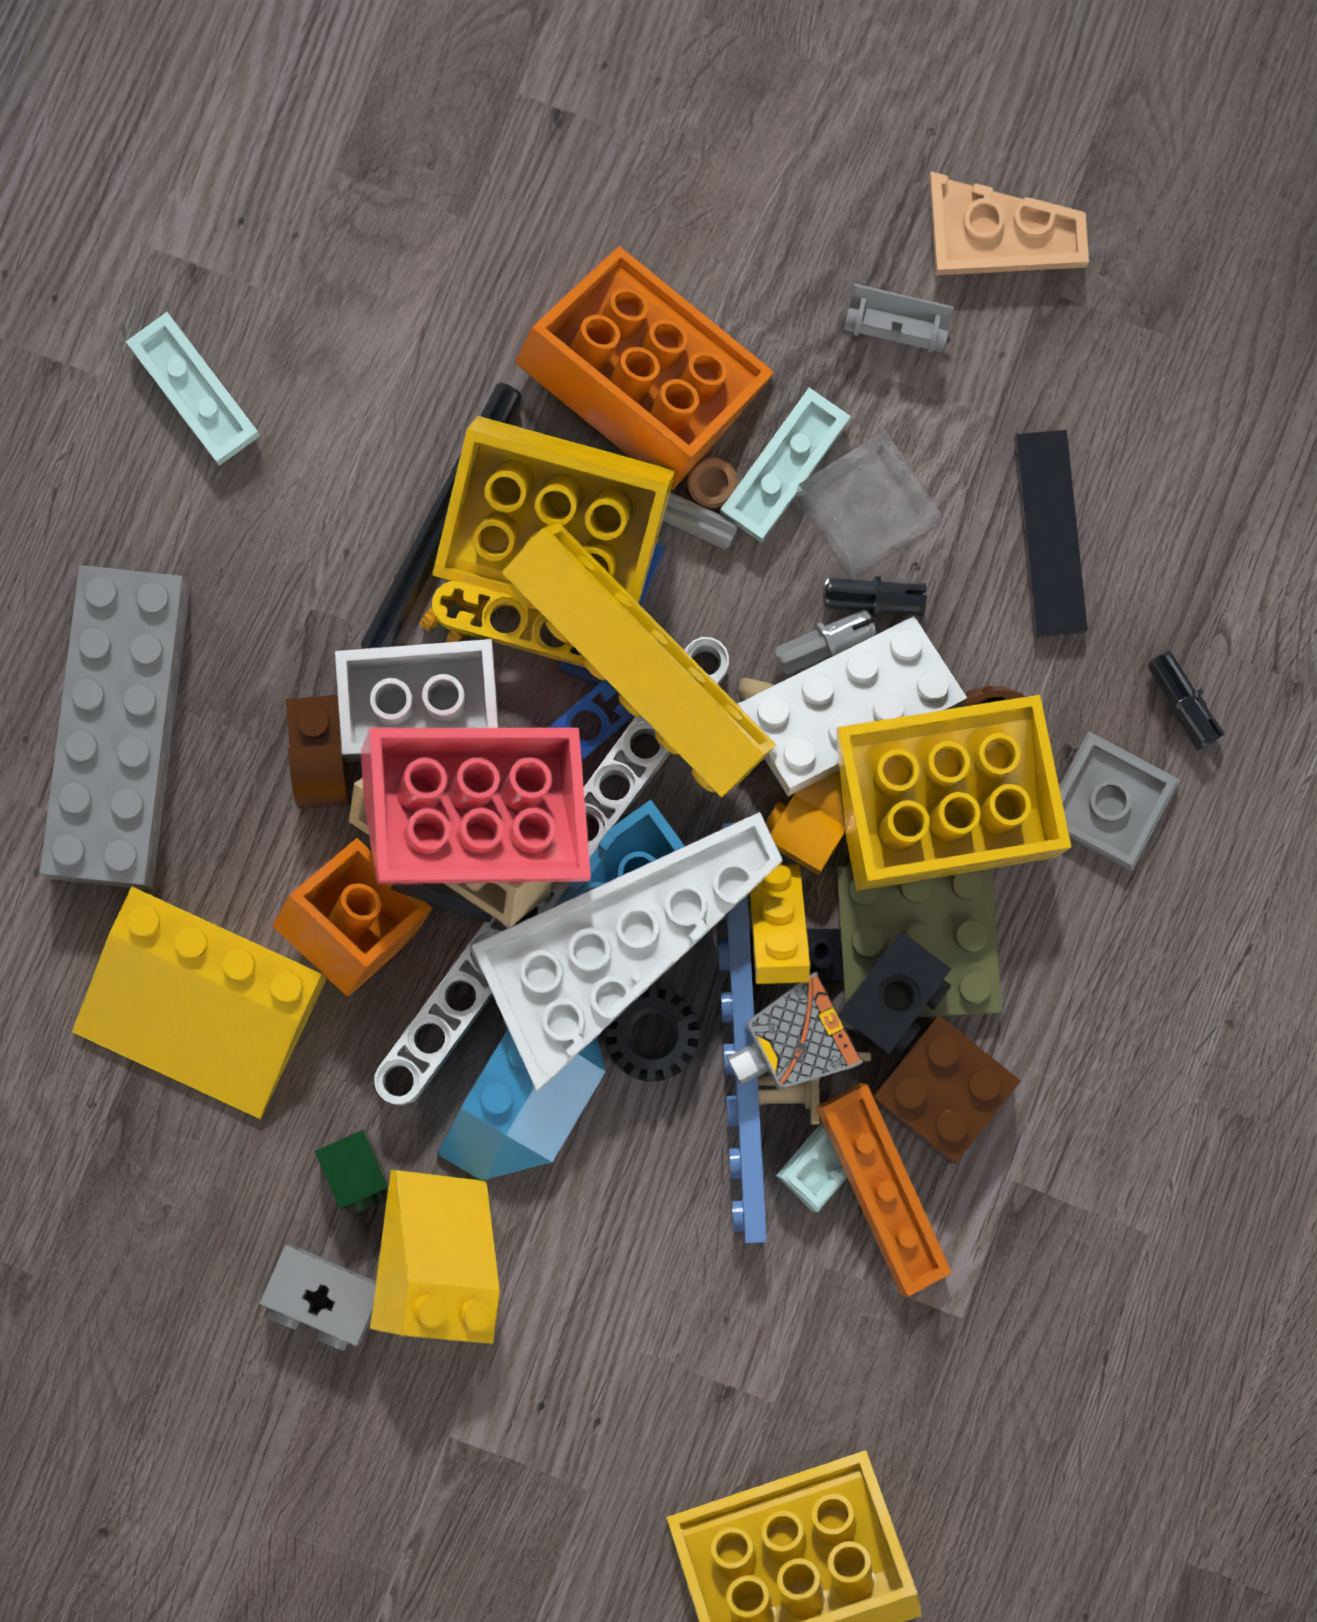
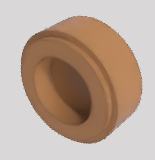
(711, 483)

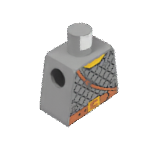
(796, 1039)

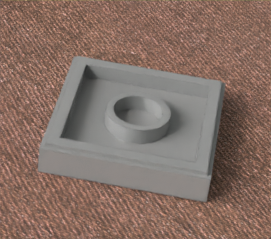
(1113, 800)

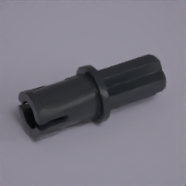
(875, 596)
(1185, 701)

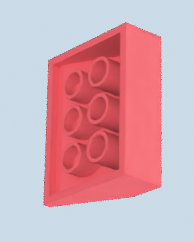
(475, 805)

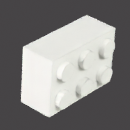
(415, 689)

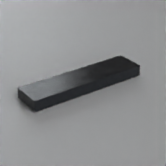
(1050, 533)

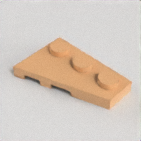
(1001, 233)

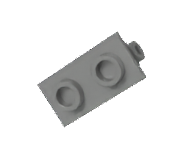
(898, 318)

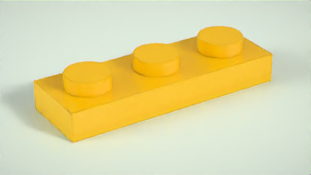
(780, 928)

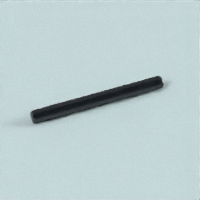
(424, 550)

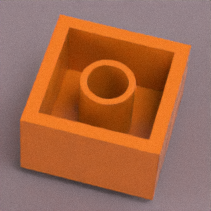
(348, 920)

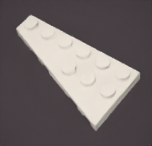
(594, 955)

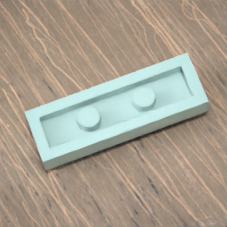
(193, 388)
(784, 464)

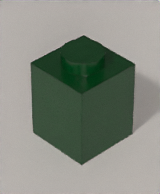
(354, 1172)

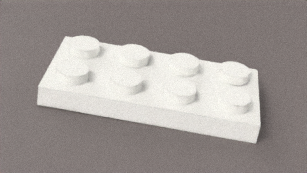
(872, 681)

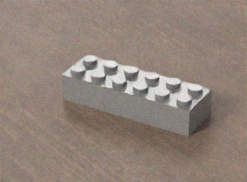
(115, 727)

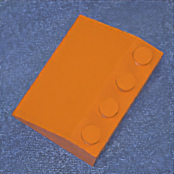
(642, 365)

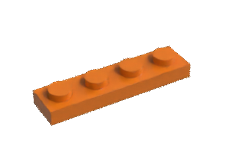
(883, 1189)

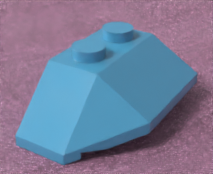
(510, 1123)

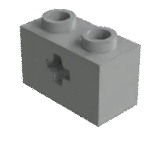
(303, 1272)

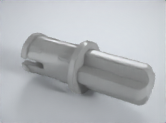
(824, 642)

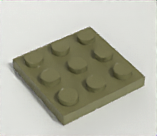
(943, 915)

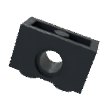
(902, 963)

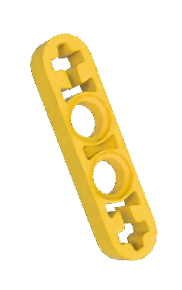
(525, 637)

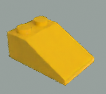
(437, 1260)

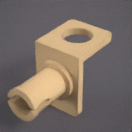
(803, 1093)

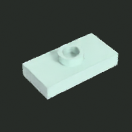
(814, 1170)

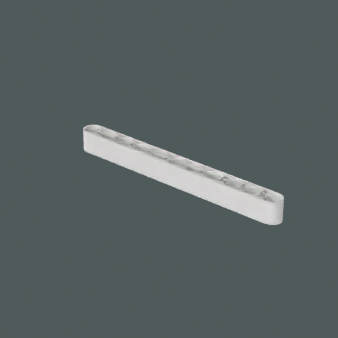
(467, 969)

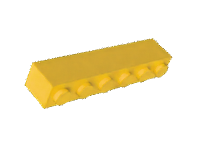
(637, 659)

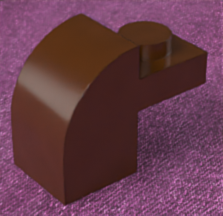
(315, 753)

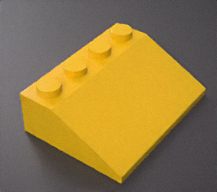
(524, 480)
(950, 792)
(197, 1002)
(798, 1551)

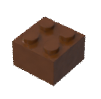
(945, 1089)

